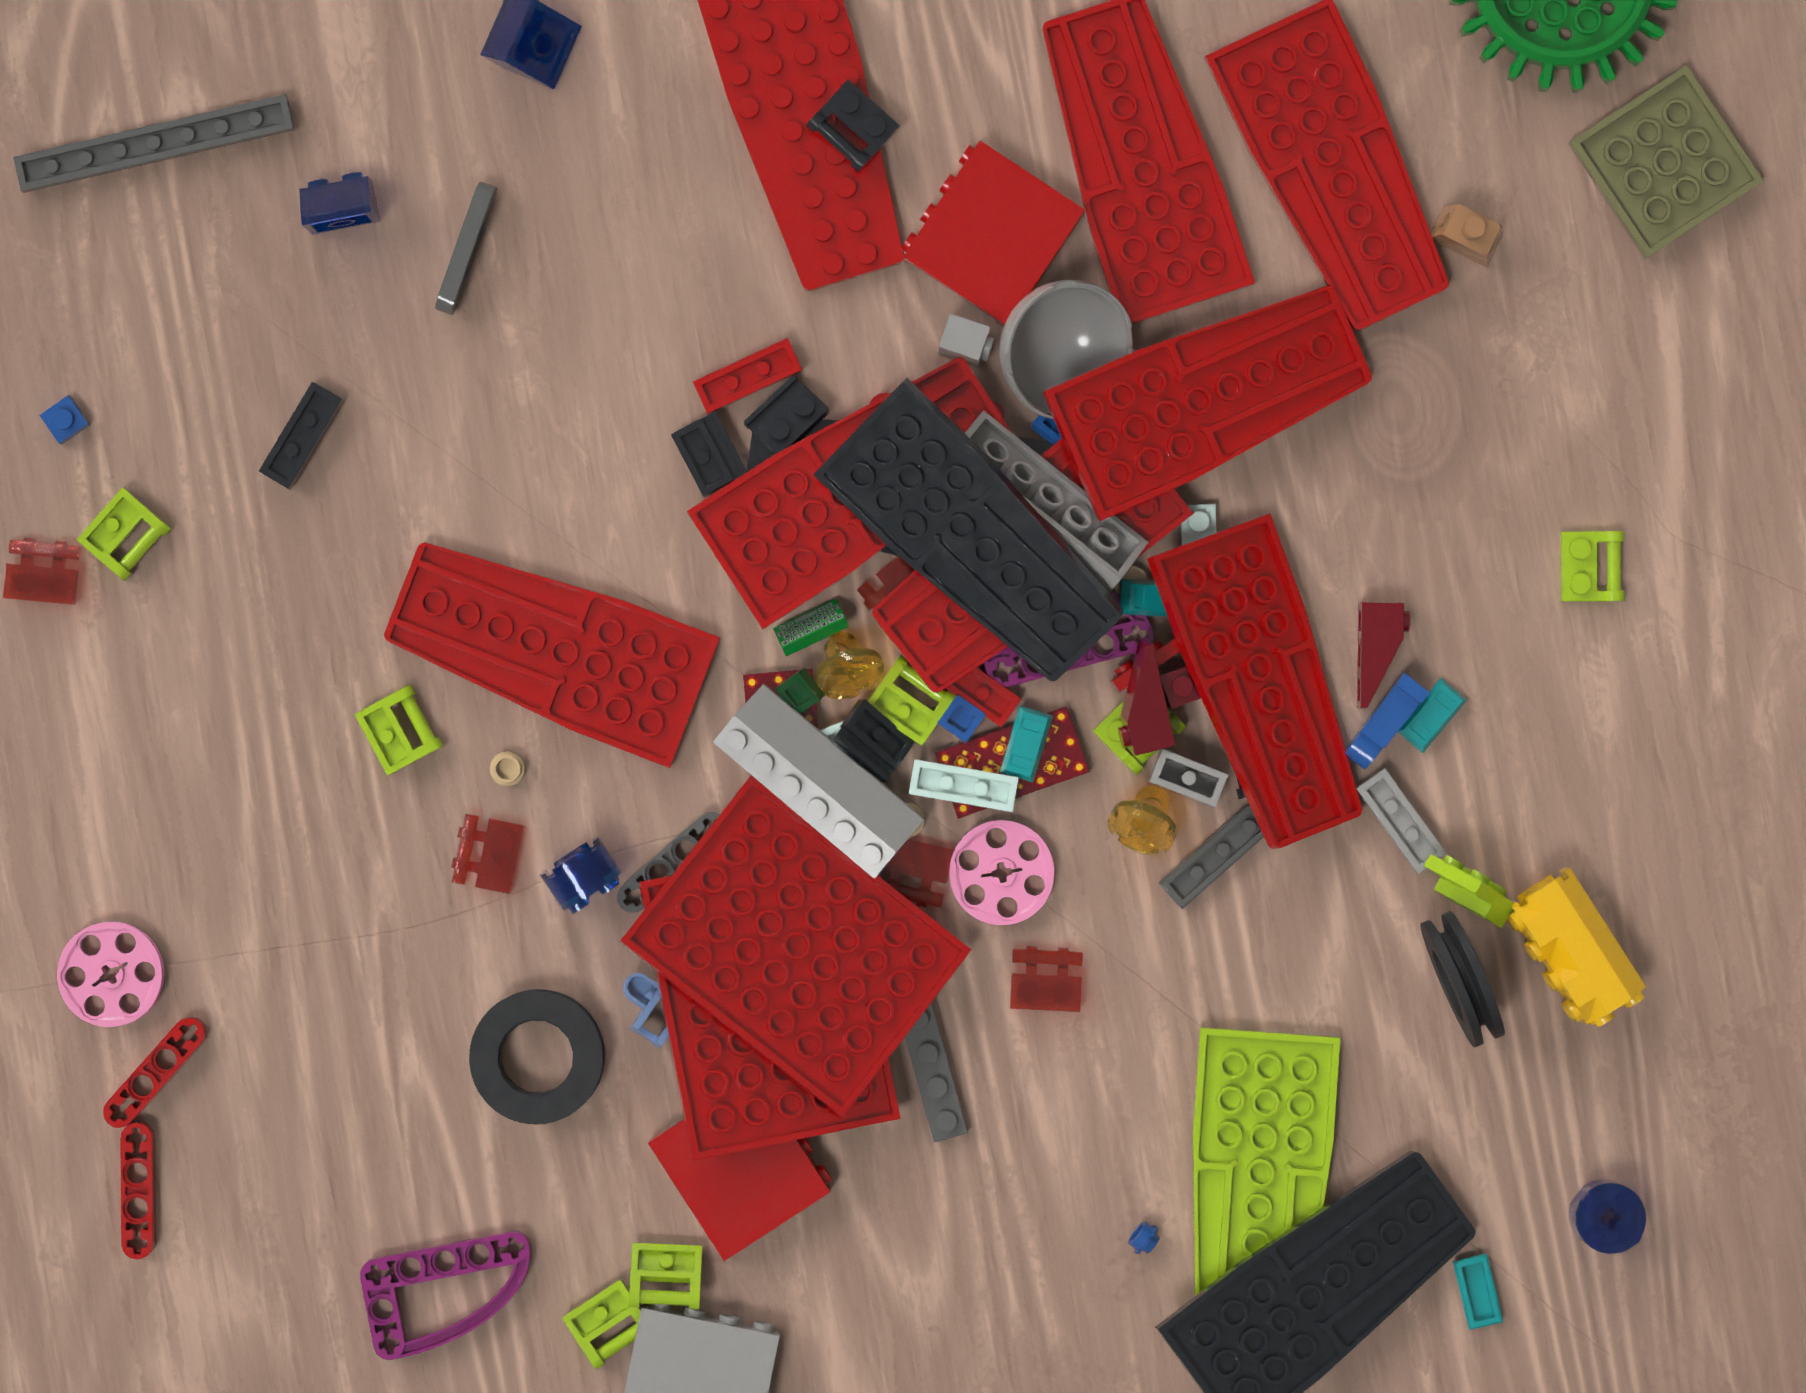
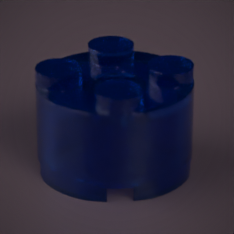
(581, 875)
(1592, 1203)

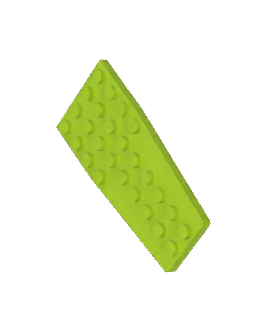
(1258, 1140)

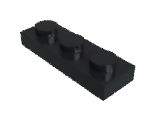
(301, 435)

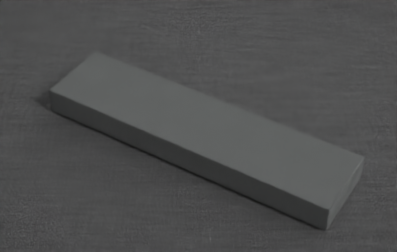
(1213, 857)

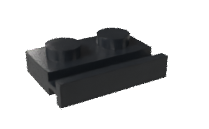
(786, 416)
(709, 453)
(872, 740)

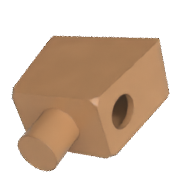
(1467, 233)

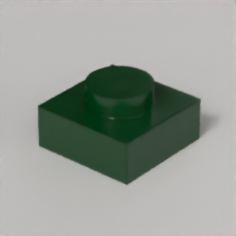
(800, 691)

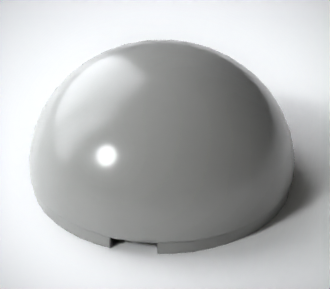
(1059, 336)

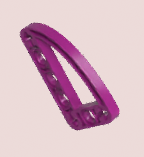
(1089, 658)
(430, 1271)

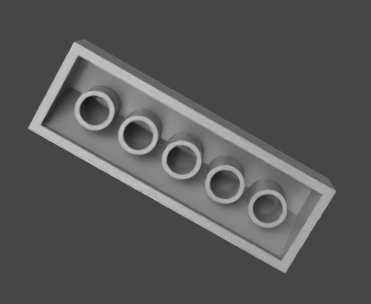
(1102, 546)
(818, 780)

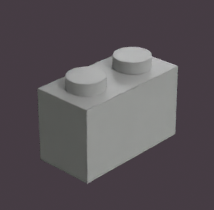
(966, 340)
(1187, 778)

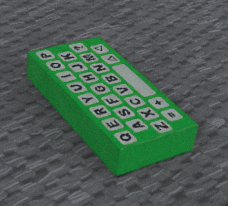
(811, 627)

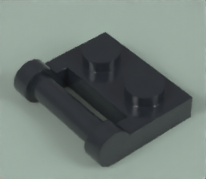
(860, 117)

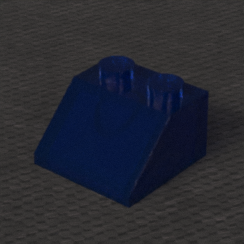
(531, 40)
(338, 204)

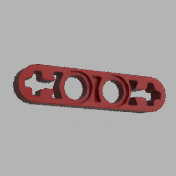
(155, 1072)
(144, 1190)

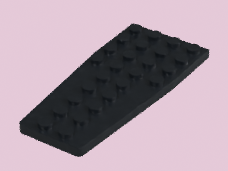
(969, 531)
(1319, 1286)

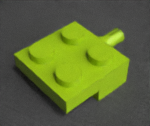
(1470, 889)

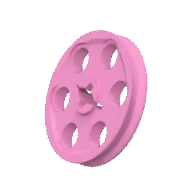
(1014, 886)
(127, 978)

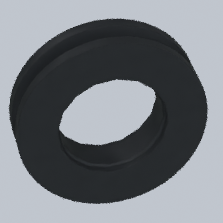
(1462, 979)
(499, 1089)

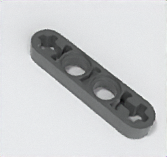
(466, 248)
(667, 857)

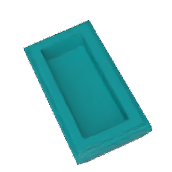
(1141, 598)
(1432, 715)
(1026, 743)
(1477, 1291)

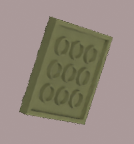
(1665, 162)

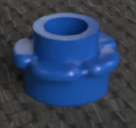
(1144, 1238)

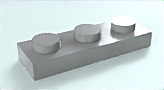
(1400, 820)

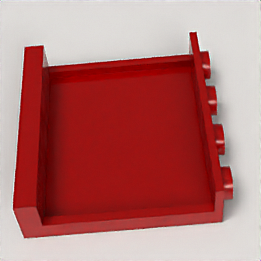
(992, 232)
(742, 1192)

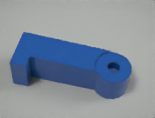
(1386, 720)

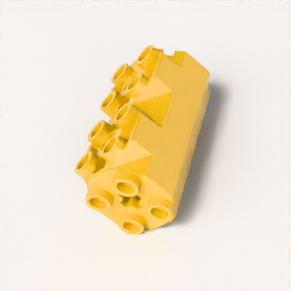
(1576, 949)

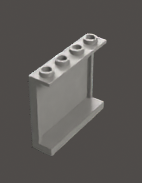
(700, 1353)

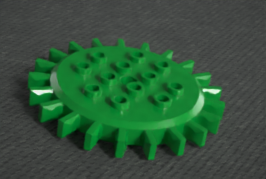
(1591, 40)

